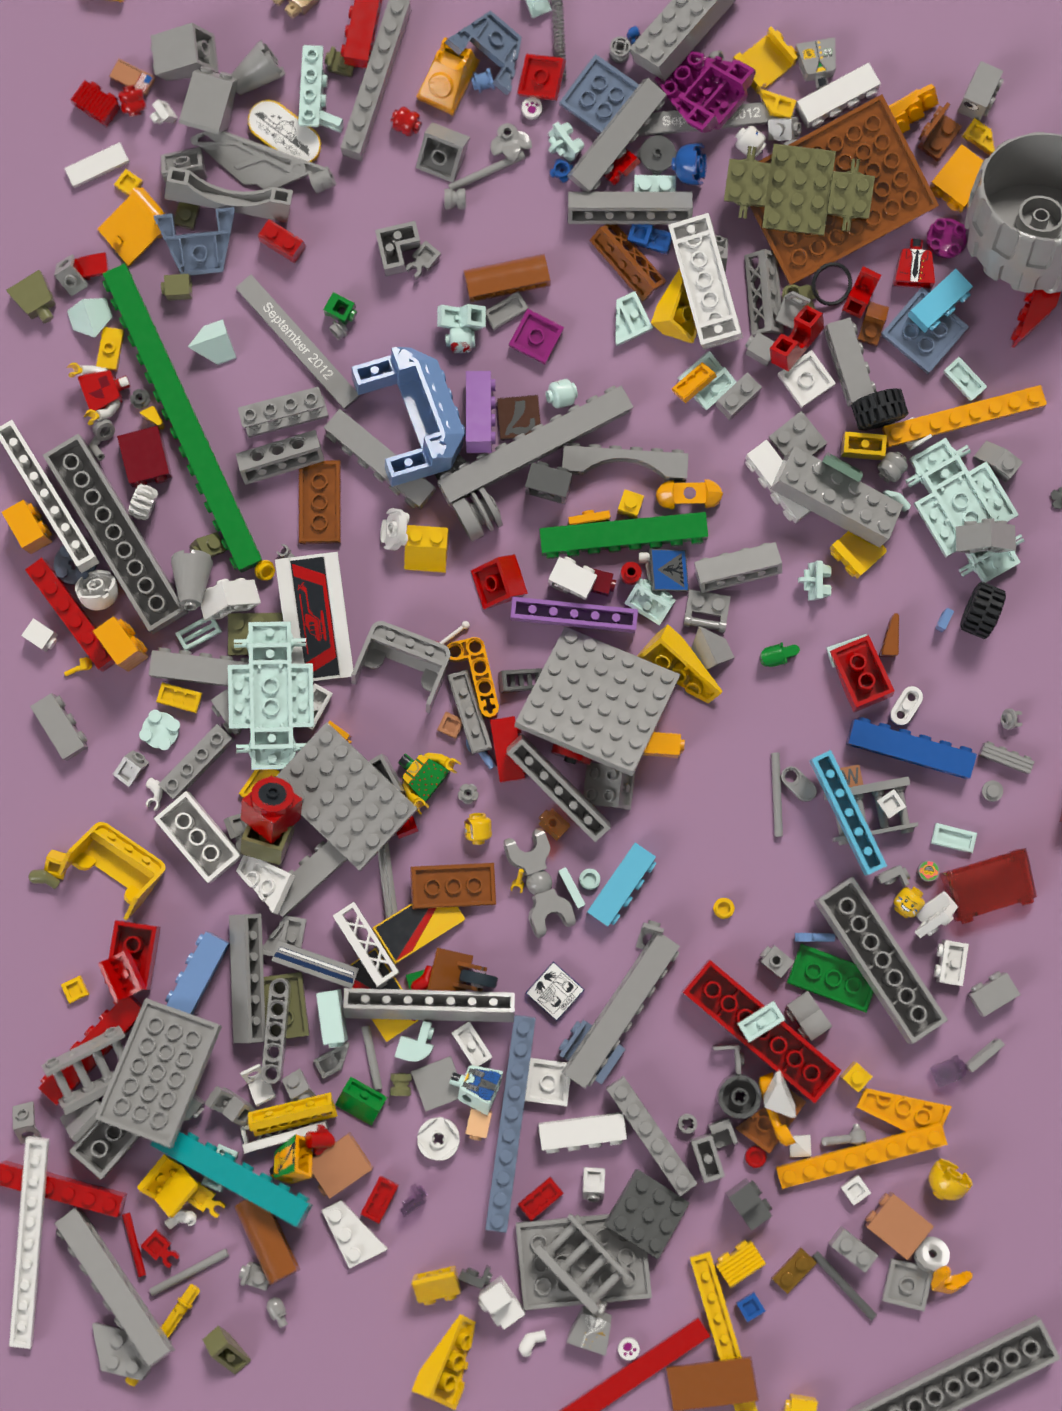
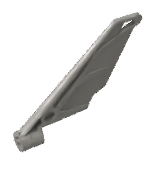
(261, 164)

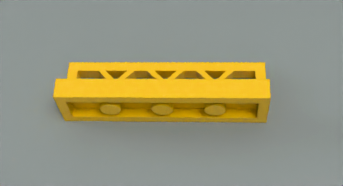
(292, 1114)

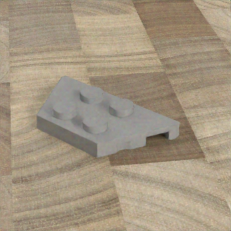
(117, 1354)

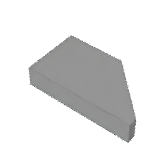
(332, 1060)

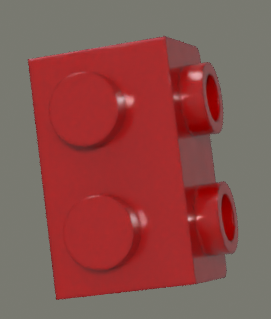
(121, 975)

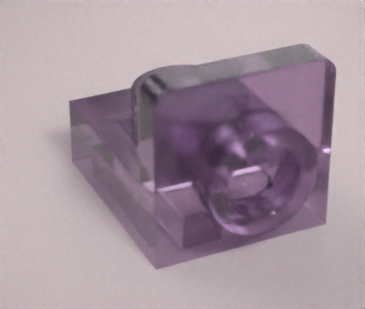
(948, 1071)
(412, 1203)

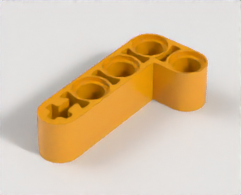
(478, 678)

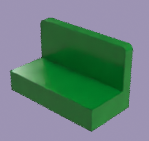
(361, 1101)

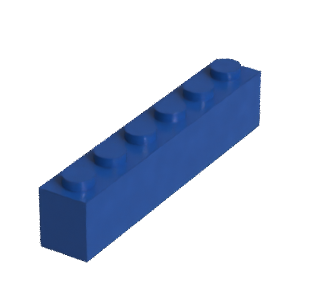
(911, 749)

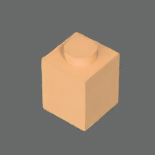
(478, 1124)

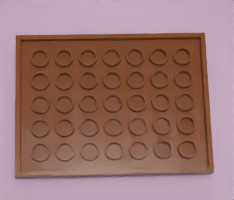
(897, 195)

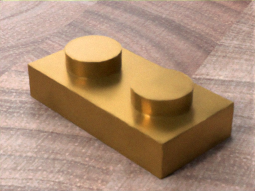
(794, 1270)

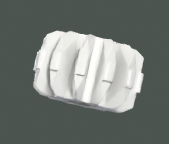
(142, 502)

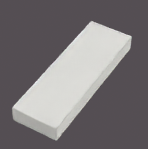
(97, 165)

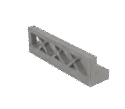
(768, 290)

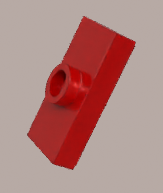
(540, 1198)
(379, 1199)

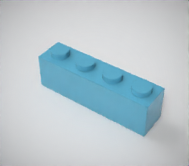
(621, 884)

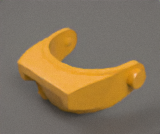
(948, 1284)

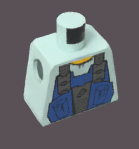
(478, 1087)

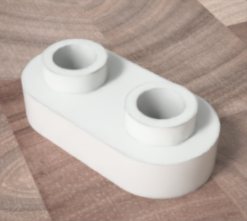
(905, 706)

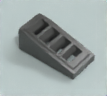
(502, 676)

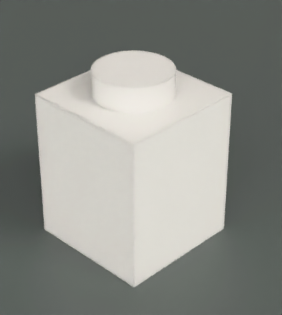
(40, 635)

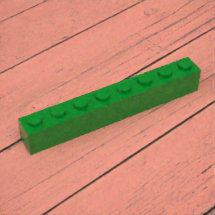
(623, 534)

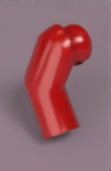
(422, 982)

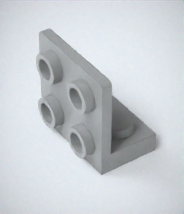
(608, 787)

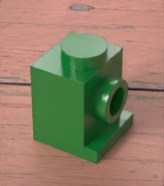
(336, 303)

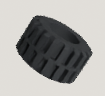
(879, 409)
(983, 610)

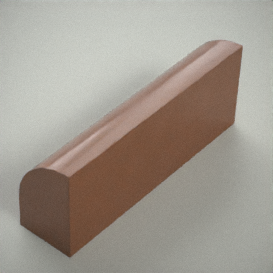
(507, 278)
(267, 1241)

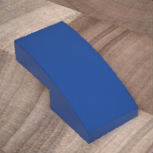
(650, 238)

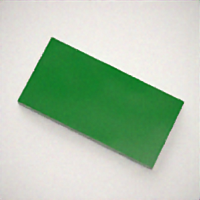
(830, 978)

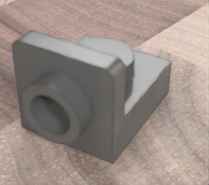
(472, 1277)

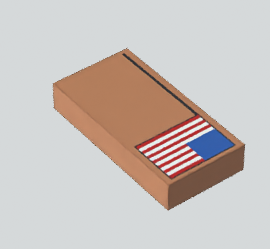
(130, 75)

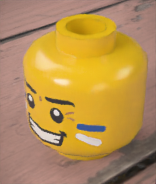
(909, 902)

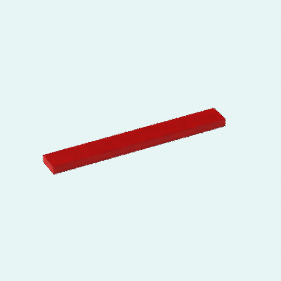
(641, 1368)

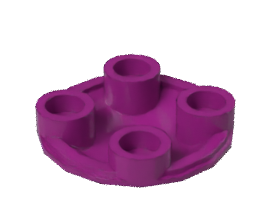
(946, 237)

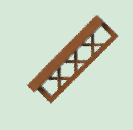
(625, 261)

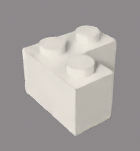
(572, 578)
(229, 597)
(500, 1302)

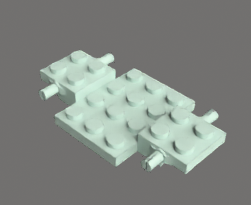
(958, 498)
(270, 694)

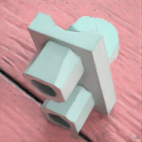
(563, 143)
(813, 580)

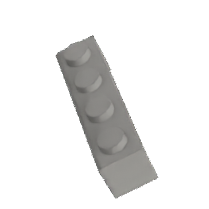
(1006, 758)

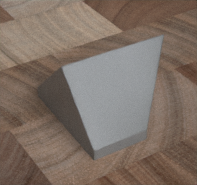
(711, 648)

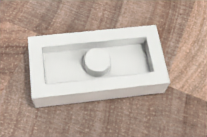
(472, 1044)

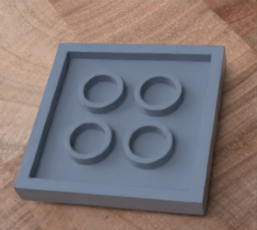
(598, 93)
(921, 347)

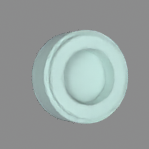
(589, 879)

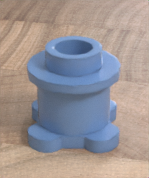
(483, 81)

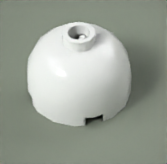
(98, 590)

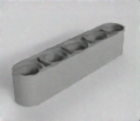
(270, 1039)

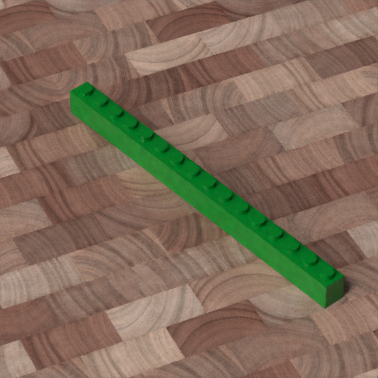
(182, 417)

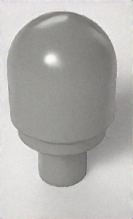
(277, 1311)

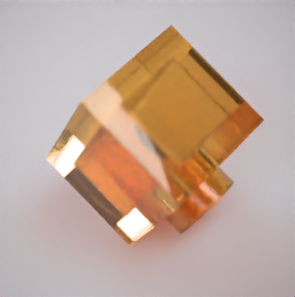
(553, 824)

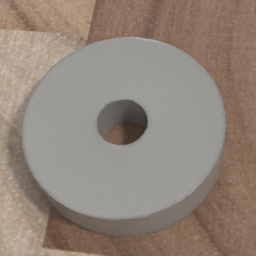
(933, 1245)

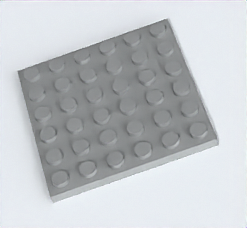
(597, 701)

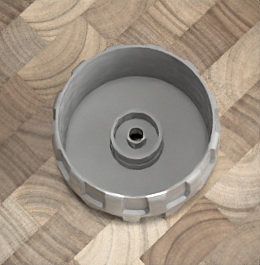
(1018, 213)

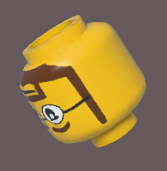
(478, 828)

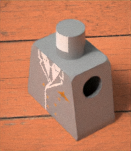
(591, 1330)

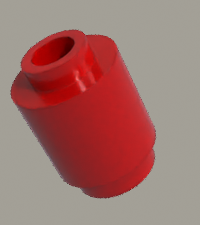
(628, 579)

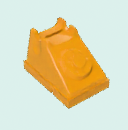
(448, 78)

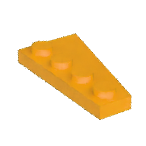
(901, 1110)

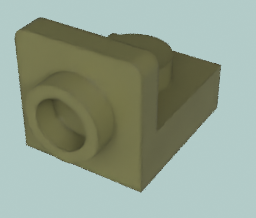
(336, 64)

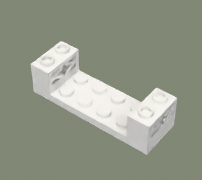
(705, 281)

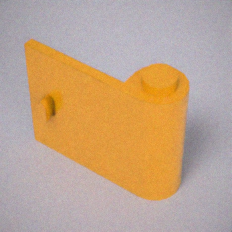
(133, 224)

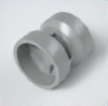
(617, 53)
(455, 199)

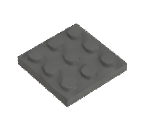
(646, 1213)

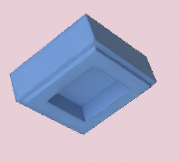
(944, 619)

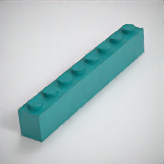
(238, 1178)

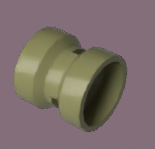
(400, 1083)

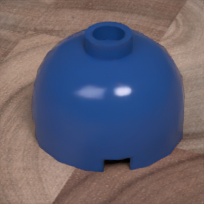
(690, 164)

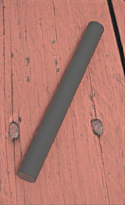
(844, 1285)

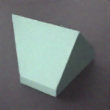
(90, 316)
(214, 343)

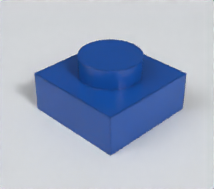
(750, 1306)

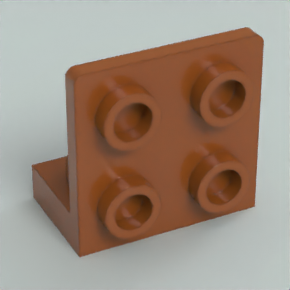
(938, 133)

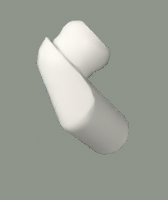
(183, 1216)
(529, 1341)

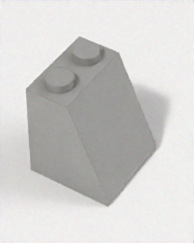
(183, 51)
(209, 100)

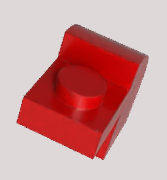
(861, 292)

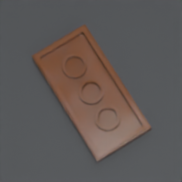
(320, 503)
(452, 885)
(712, 1383)

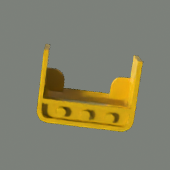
(118, 858)

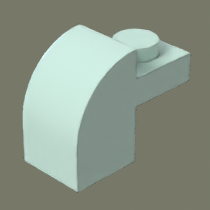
(461, 317)
(413, 1049)

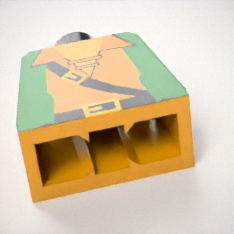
(292, 1161)

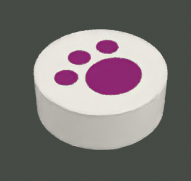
(532, 108)
(628, 1348)

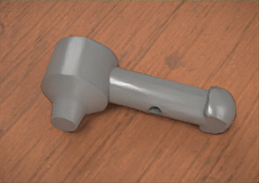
(856, 1137)

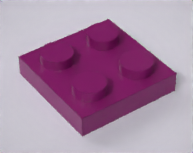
(536, 336)

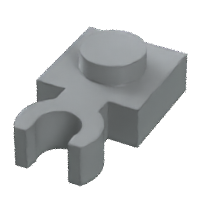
(425, 257)
(235, 828)

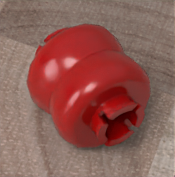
(132, 100)
(406, 121)

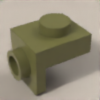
(210, 544)

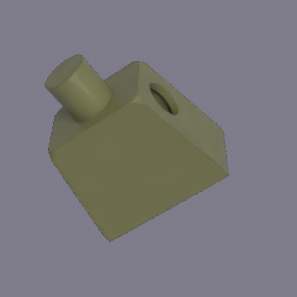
(34, 296)

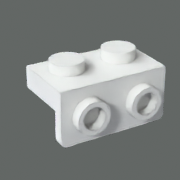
(935, 913)
(951, 962)

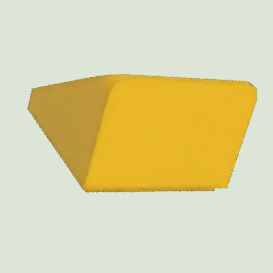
(152, 415)
(53, 863)

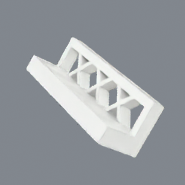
(362, 952)
(277, 1138)

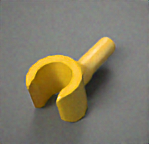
(85, 664)
(518, 882)

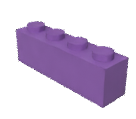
(479, 412)

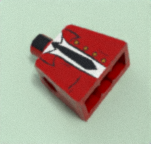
(915, 267)

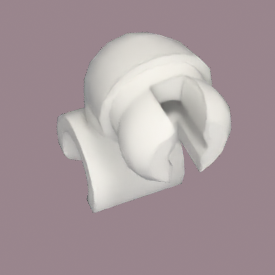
(157, 791)

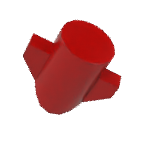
(319, 1139)

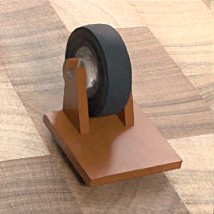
(452, 972)

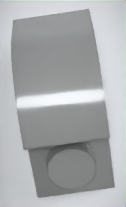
(230, 1105)

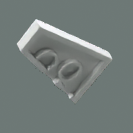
(267, 880)
(351, 1234)

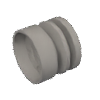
(477, 514)

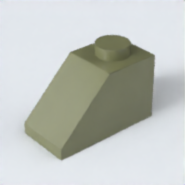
(226, 1350)

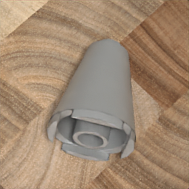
(257, 69)
(191, 576)

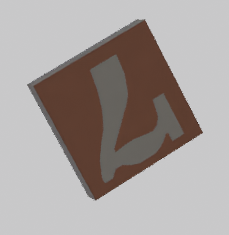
(517, 415)

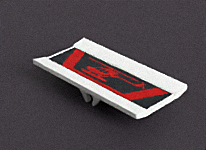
(316, 607)

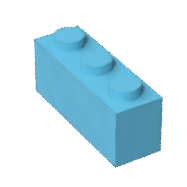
(941, 301)

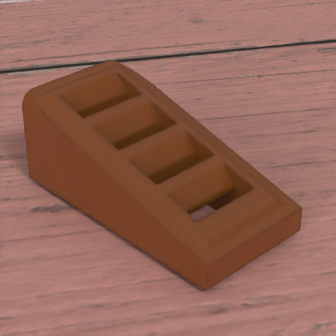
(890, 645)

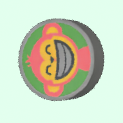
(928, 871)

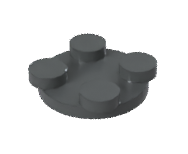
(657, 154)

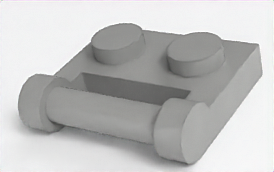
(707, 604)

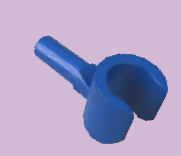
(633, 33)

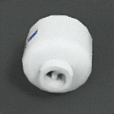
(750, 137)

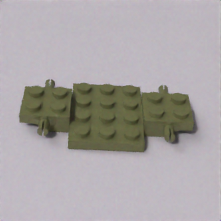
(799, 189)

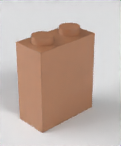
(340, 1166)
(898, 1225)

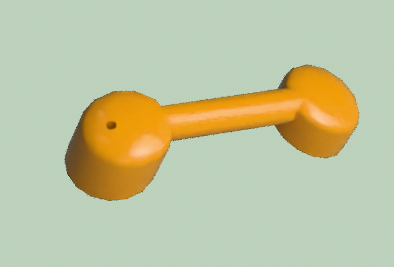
(781, 1131)

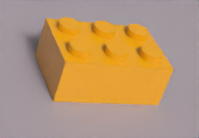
(121, 643)

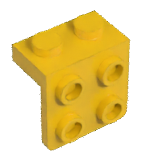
(856, 553)
(169, 1185)

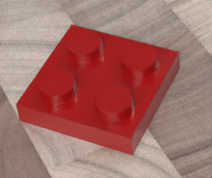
(541, 77)

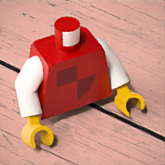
(99, 390)

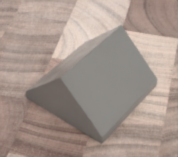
(187, 159)

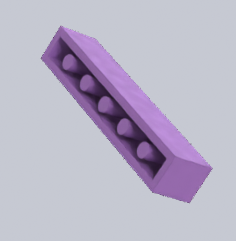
(574, 614)

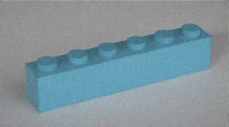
(847, 813)

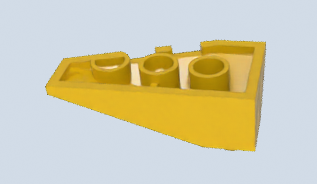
(673, 312)
(673, 653)
(443, 1371)

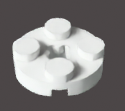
(394, 529)
(426, 1136)

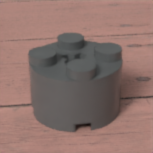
(751, 1096)

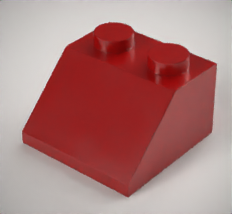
(499, 581)

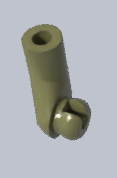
(42, 877)

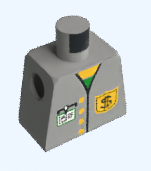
(817, 60)

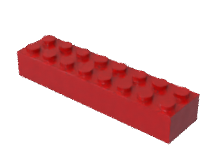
(778, 1047)

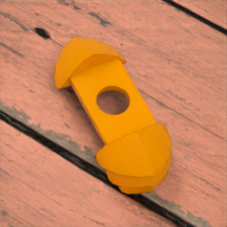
(673, 493)

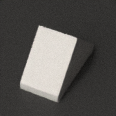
(778, 1097)

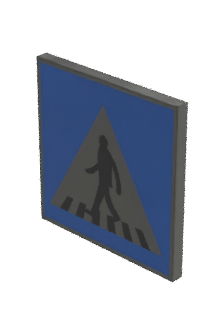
(668, 570)

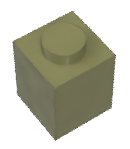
(177, 287)

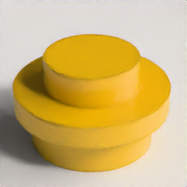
(264, 570)
(723, 908)

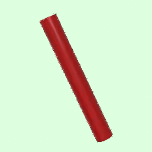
(134, 1244)

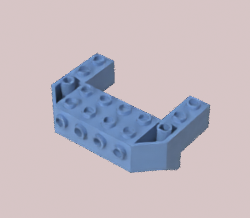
(428, 406)

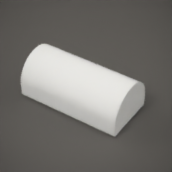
(321, 698)

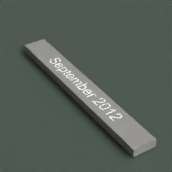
(673, 122)
(297, 341)

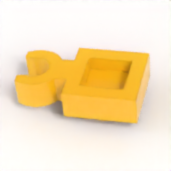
(203, 1199)

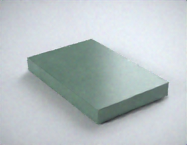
(843, 467)

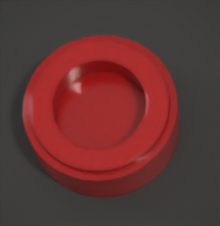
(755, 1156)

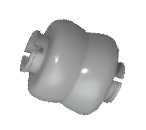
(892, 467)

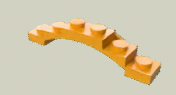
(913, 106)

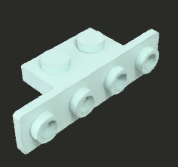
(312, 86)

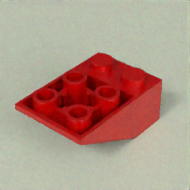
(1035, 311)

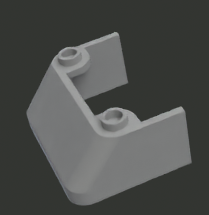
(408, 649)

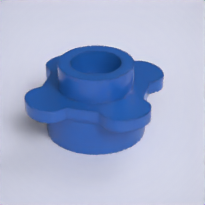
(560, 164)

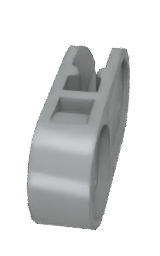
(801, 787)

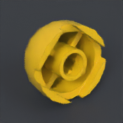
(948, 1182)

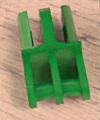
(778, 655)

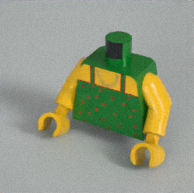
(425, 776)

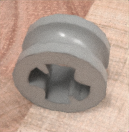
(686, 1117)

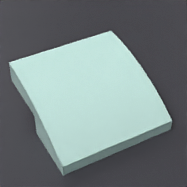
(716, 387)

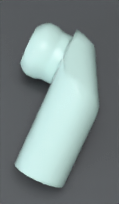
(899, 498)

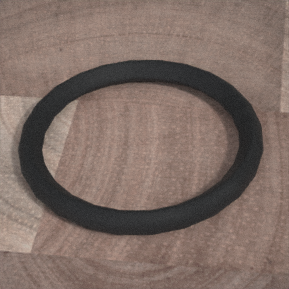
(813, 284)

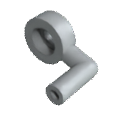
(103, 431)

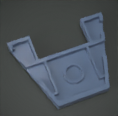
(496, 41)
(198, 251)

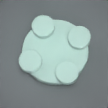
(160, 730)

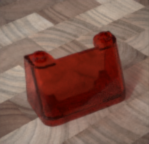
(990, 884)

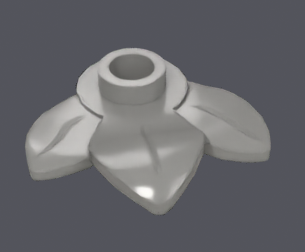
(510, 144)

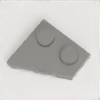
(289, 930)

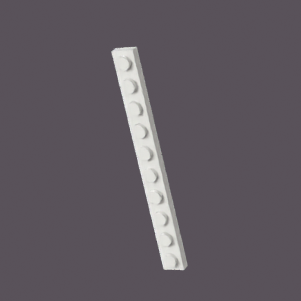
(29, 1242)

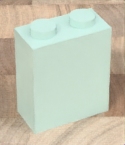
(332, 1018)

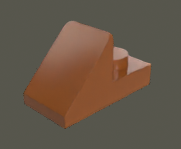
(873, 323)

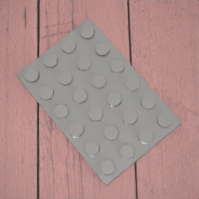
(346, 796)
(158, 1072)
(544, 1288)

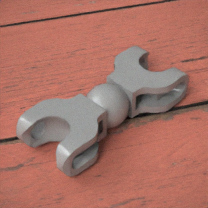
(539, 882)

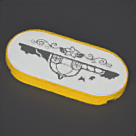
(280, 131)

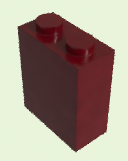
(145, 456)

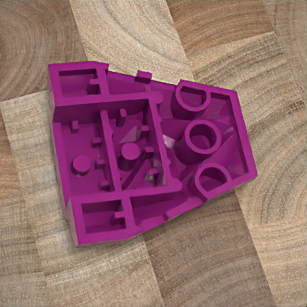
(707, 89)

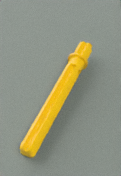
(173, 1319)

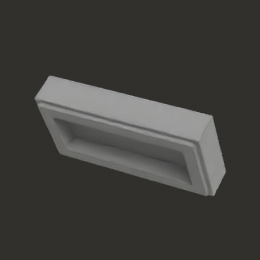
(506, 311)
(984, 1054)

